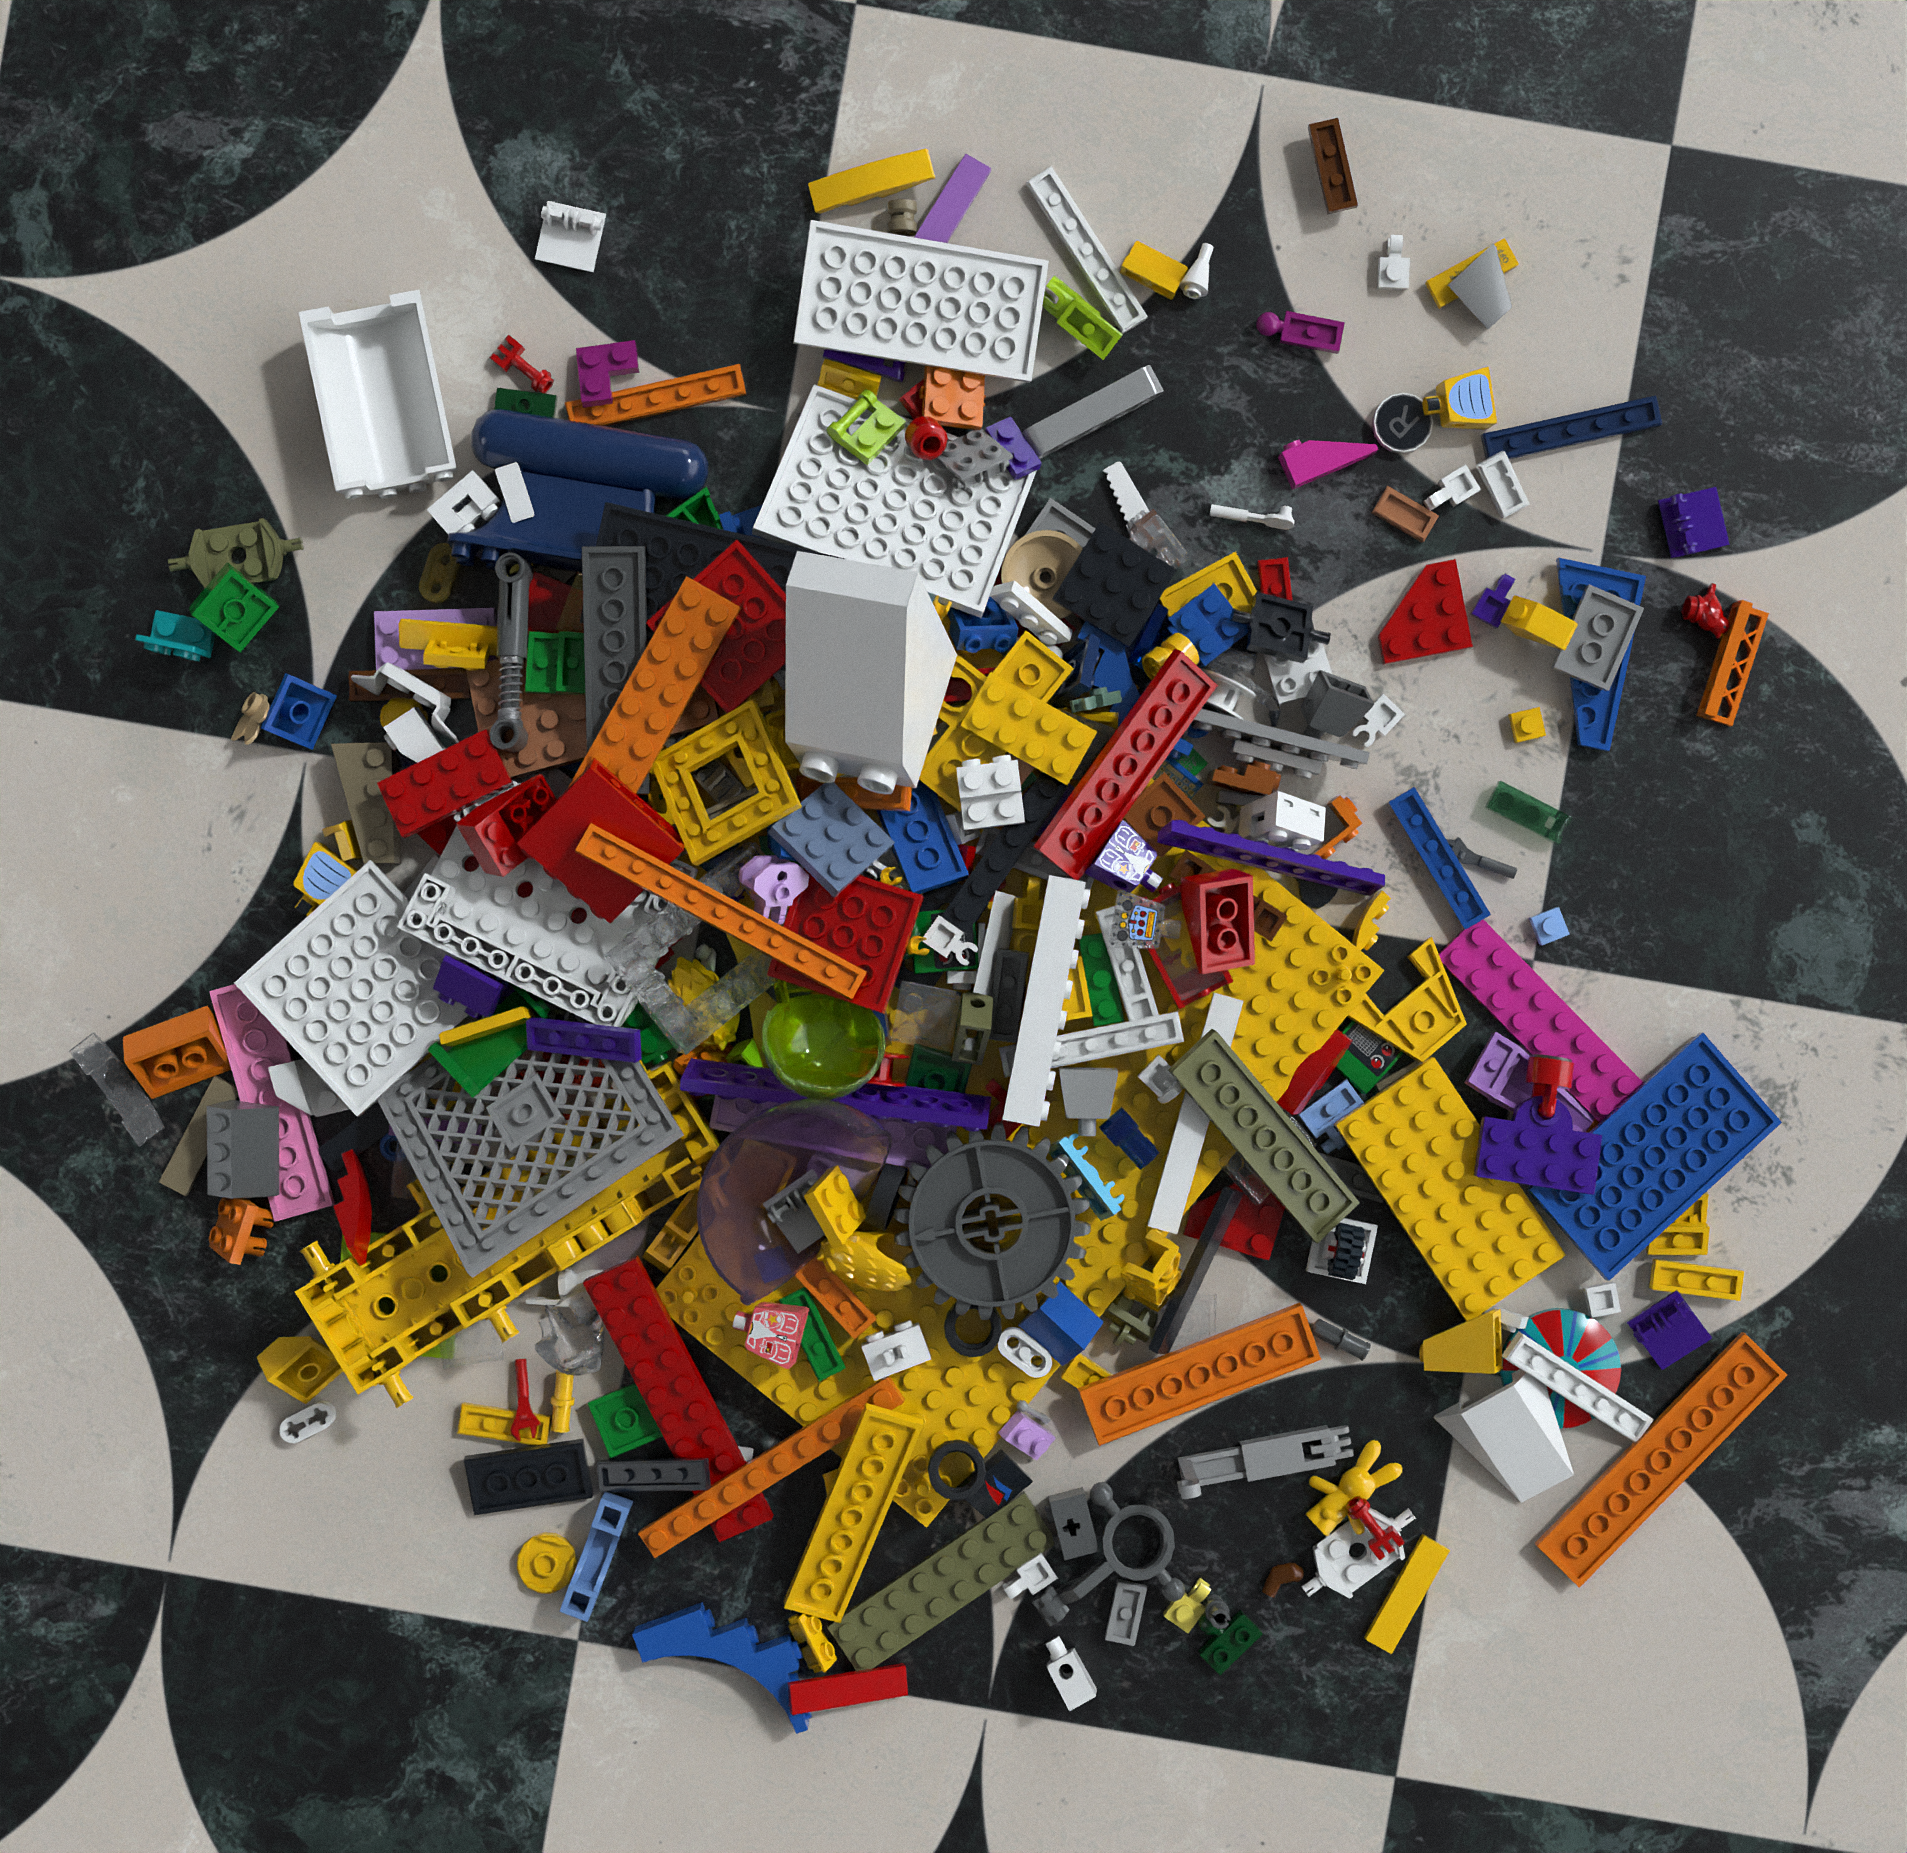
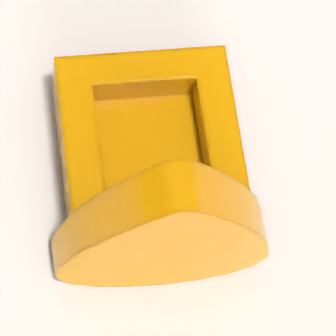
(345, 839)

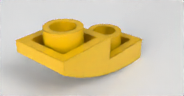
(1365, 929)

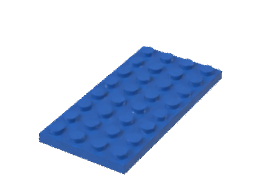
(1661, 1155)

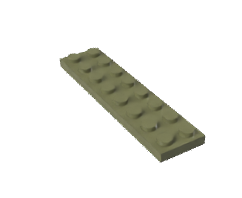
(1263, 1135)
(942, 1583)

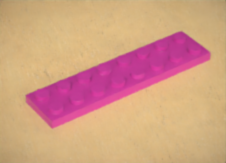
(1538, 1017)

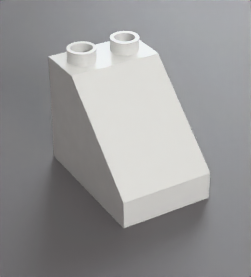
(862, 671)

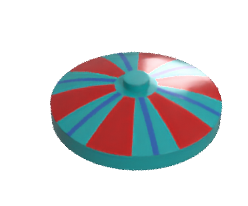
(1578, 1342)

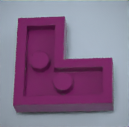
(598, 364)

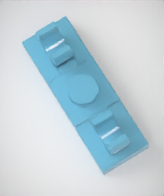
(1092, 1186)

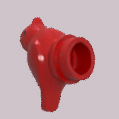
(1706, 612)

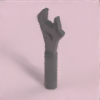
(1467, 856)

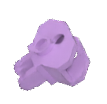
(773, 884)

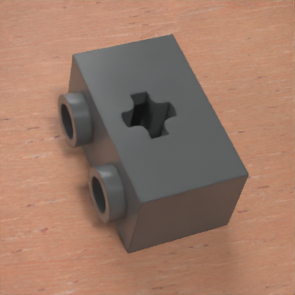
(1078, 1540)

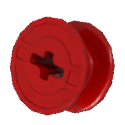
(884, 1073)

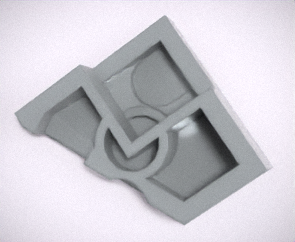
(1484, 288)

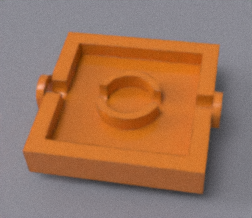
(953, 397)

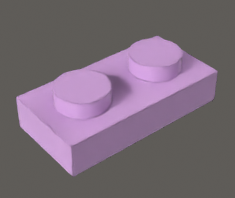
(1027, 1435)

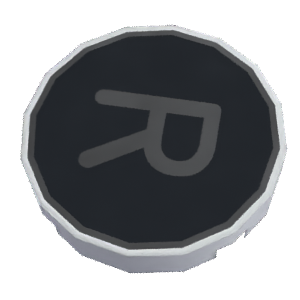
(1401, 423)

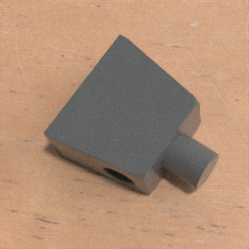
(1334, 705)

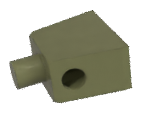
(973, 1014)

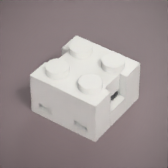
(465, 505)
(1283, 821)

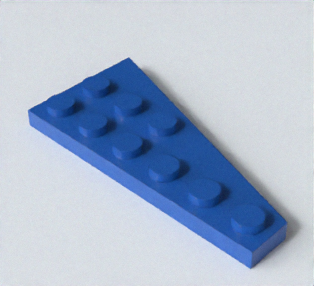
(1593, 708)

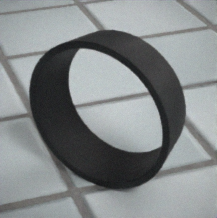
(885, 1196)

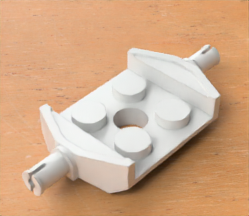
(1348, 1573)

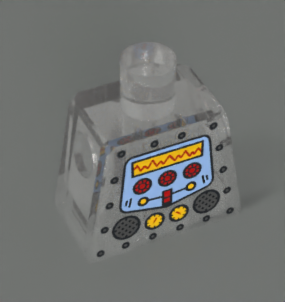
(1139, 923)

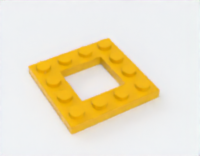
(776, 794)

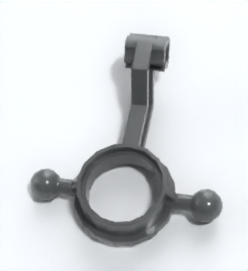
(1052, 1603)

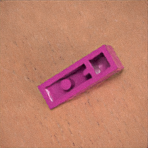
(1317, 459)

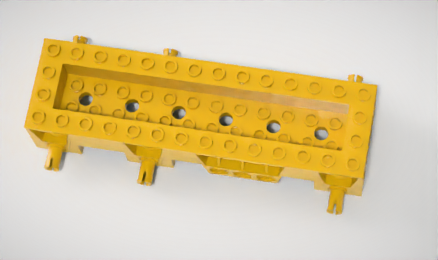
(427, 1312)

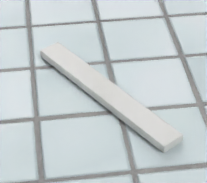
(1190, 1131)

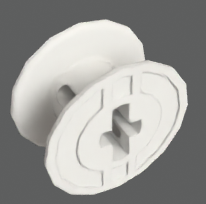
(1225, 694)

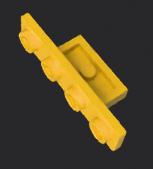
(449, 642)

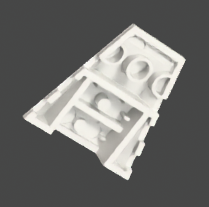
(1513, 1436)

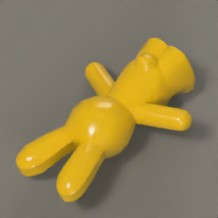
(1354, 1483)

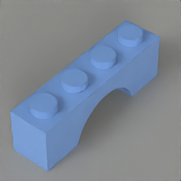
(596, 1556)

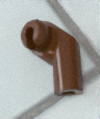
(1281, 1574)

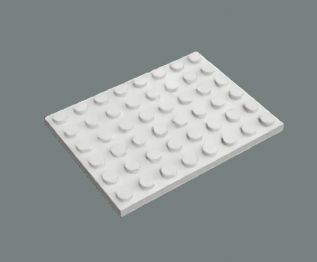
(891, 511)

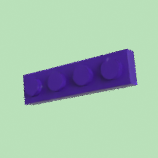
(583, 1039)

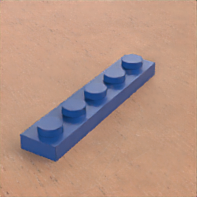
(1439, 858)

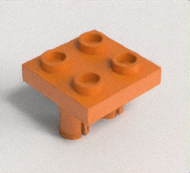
(233, 1228)

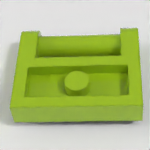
(872, 434)

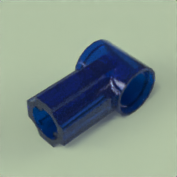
(1125, 1133)

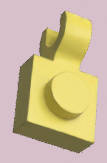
(1188, 1609)

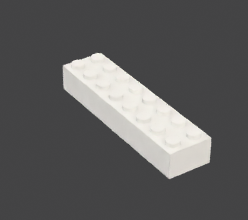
(1044, 1001)

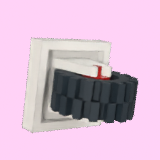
(1344, 1251)

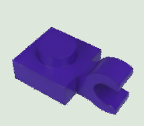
(1493, 604)

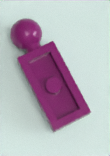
(1303, 330)

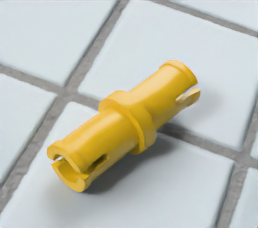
(562, 1402)

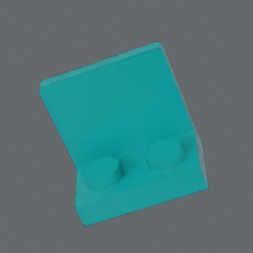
(181, 634)

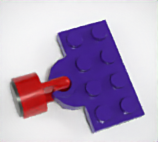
(1540, 1138)

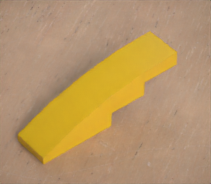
(871, 180)

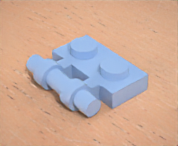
(1327, 1110)

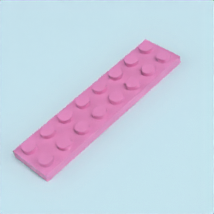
(252, 1048)

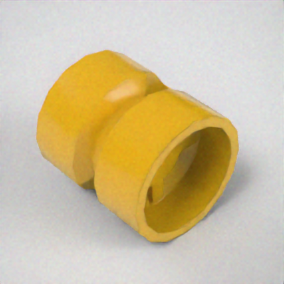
(1156, 658)

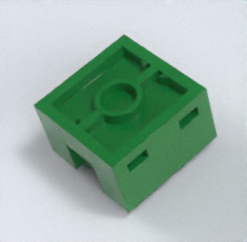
(233, 607)

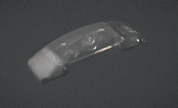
(119, 1087)

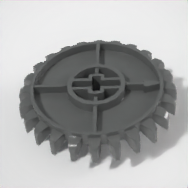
(996, 1272)

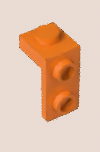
(1345, 812)

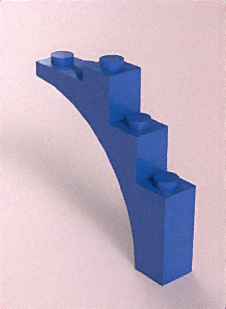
(1115, 674)
(692, 1634)

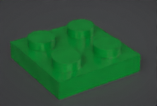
(624, 1420)

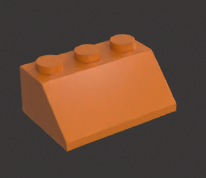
(176, 1052)

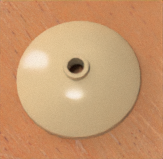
(1040, 553)

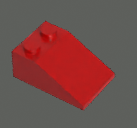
(1220, 919)

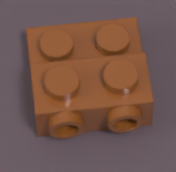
(1252, 779)

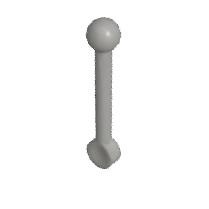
(1022, 1406)

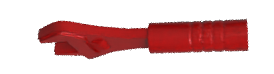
(524, 1415)

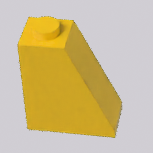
(1467, 1347)

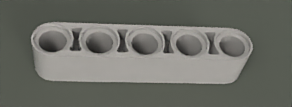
(1093, 411)

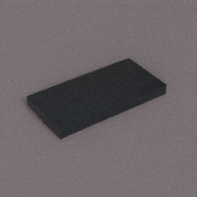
(528, 1476)

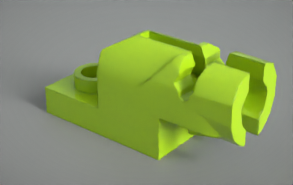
(1080, 318)

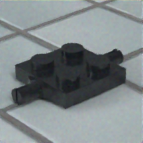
(1280, 627)

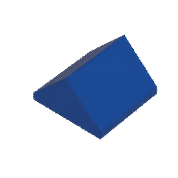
(298, 711)
(1062, 1324)

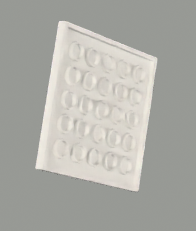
(355, 990)

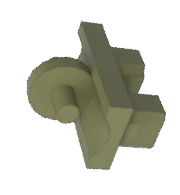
(1140, 1327)

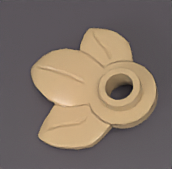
(255, 712)

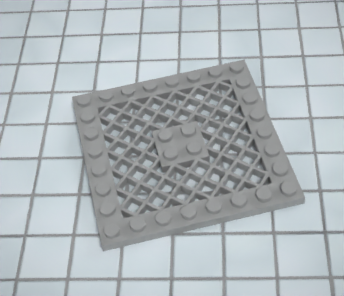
(522, 1120)

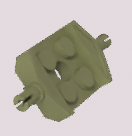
(214, 548)

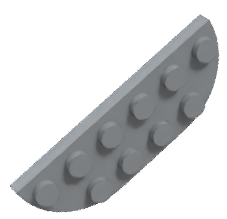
(1289, 742)

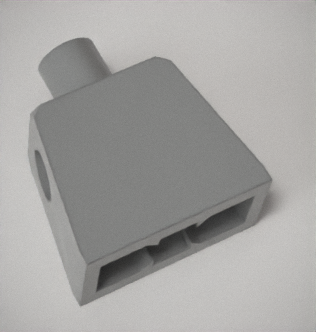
(1087, 1095)

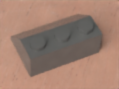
(242, 1149)

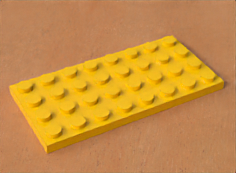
(1422, 1157)

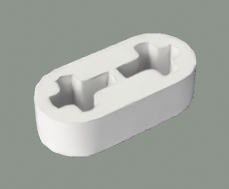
(311, 1427)

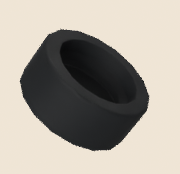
(975, 1349)
(979, 1473)

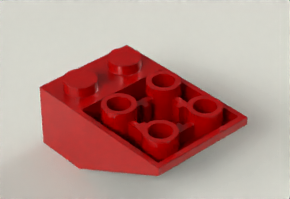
(498, 823)

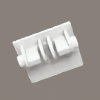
(570, 236)
(1294, 679)

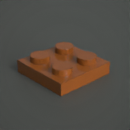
(1157, 807)

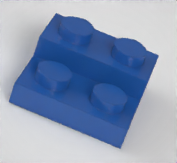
(1207, 624)
(993, 631)

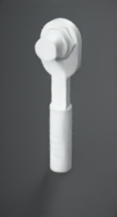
(1282, 520)

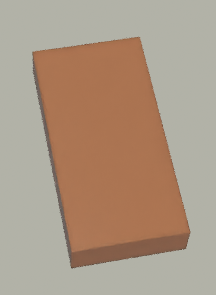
(1405, 514)

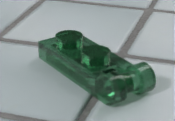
(1527, 812)

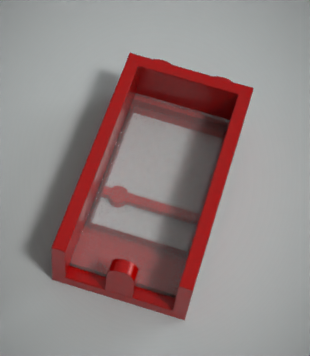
(1182, 983)

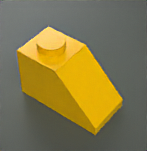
(1538, 623)

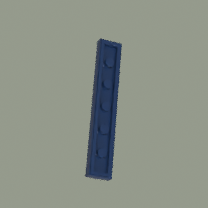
(1573, 429)

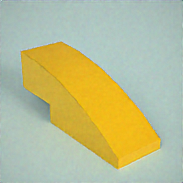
(674, 1235)

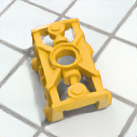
(1157, 1287)

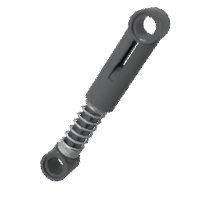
(511, 648)

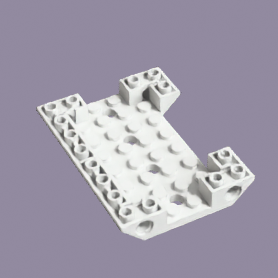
(528, 937)

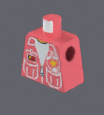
(774, 1331)

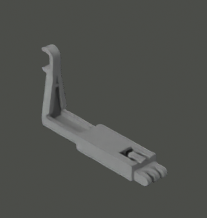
(1263, 1458)

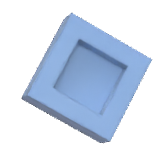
(1549, 926)

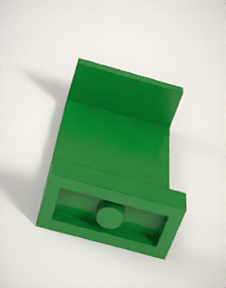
(483, 1059)

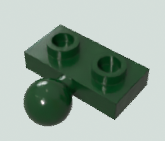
(1228, 1642)

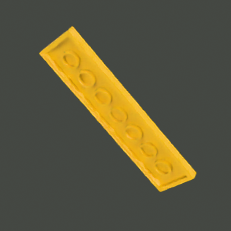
(853, 1512)

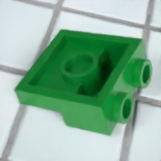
(653, 1041)

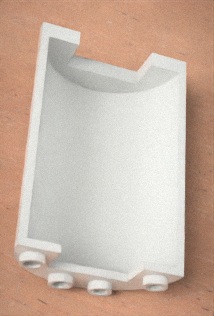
(379, 397)

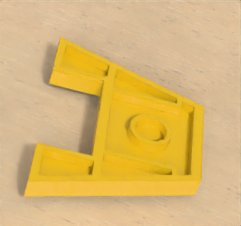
(1423, 1017)

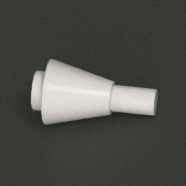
(1196, 280)

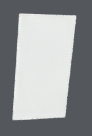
(997, 936)

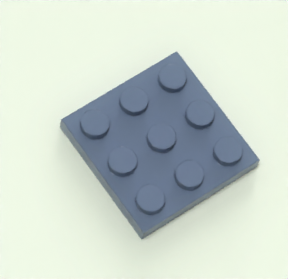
(831, 838)

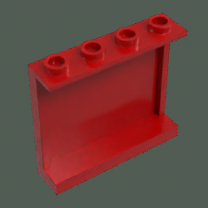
(612, 806)

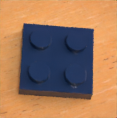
(1083, 660)

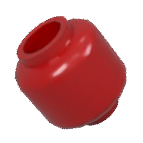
(926, 438)

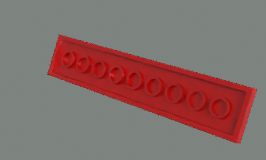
(671, 1382)

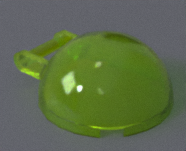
(821, 1043)

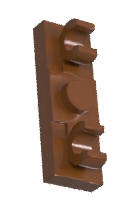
(1332, 166)

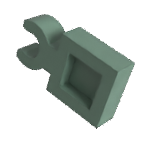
(1098, 698)

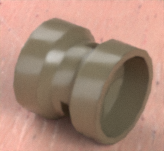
(902, 217)

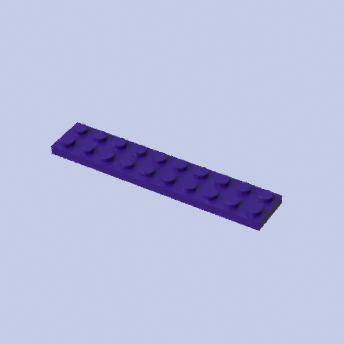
(879, 1101)

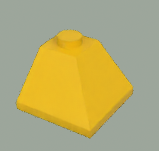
(299, 1366)

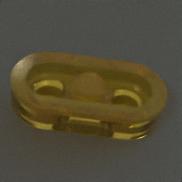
(435, 572)

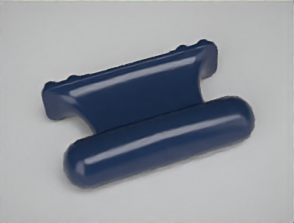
(569, 477)

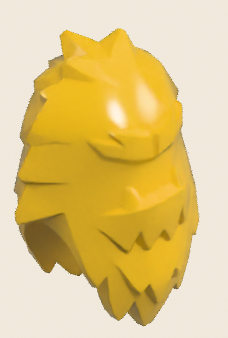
(689, 982)
(868, 1260)

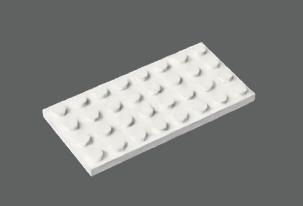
(920, 301)

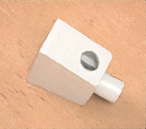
(1074, 1686)

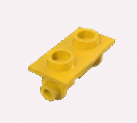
(819, 1652)

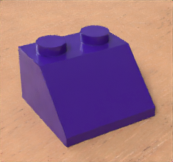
(468, 987)

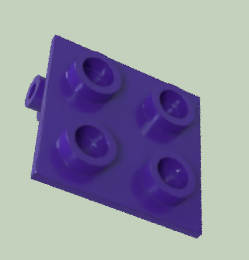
(1693, 522)
(1669, 1330)

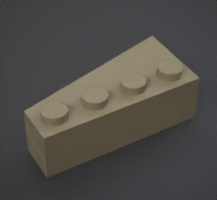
(360, 770)

